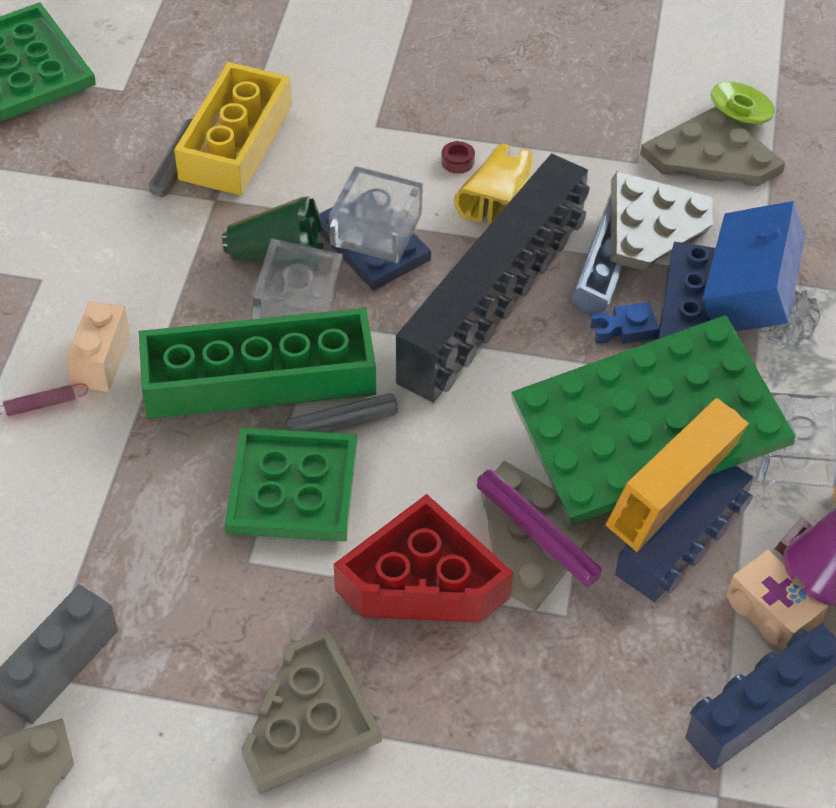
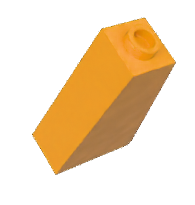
(675, 473)

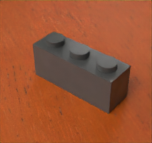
(56, 653)

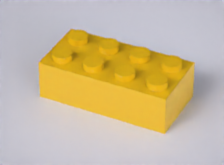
(233, 128)

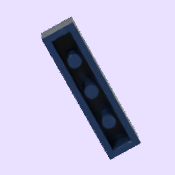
(686, 533)

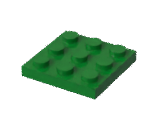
(292, 484)

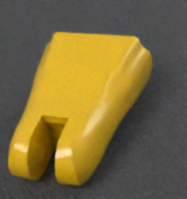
(494, 184)

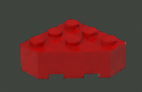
(423, 570)

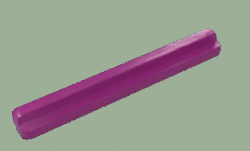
(539, 528)

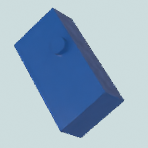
(756, 266)

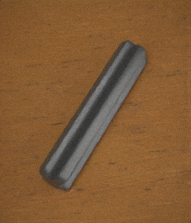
(167, 171)
(345, 415)

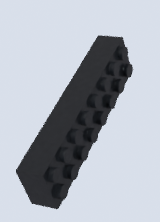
(490, 278)

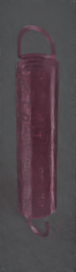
(40, 400)

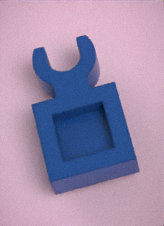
(630, 322)

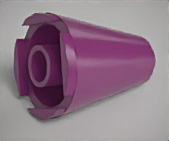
(813, 559)

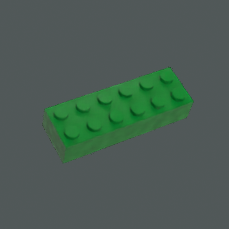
(256, 363)

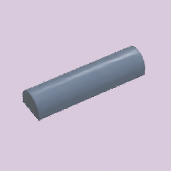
(598, 273)

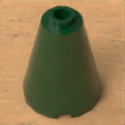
(289, 222)

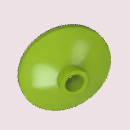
(742, 102)

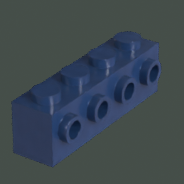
(685, 288)
(763, 697)

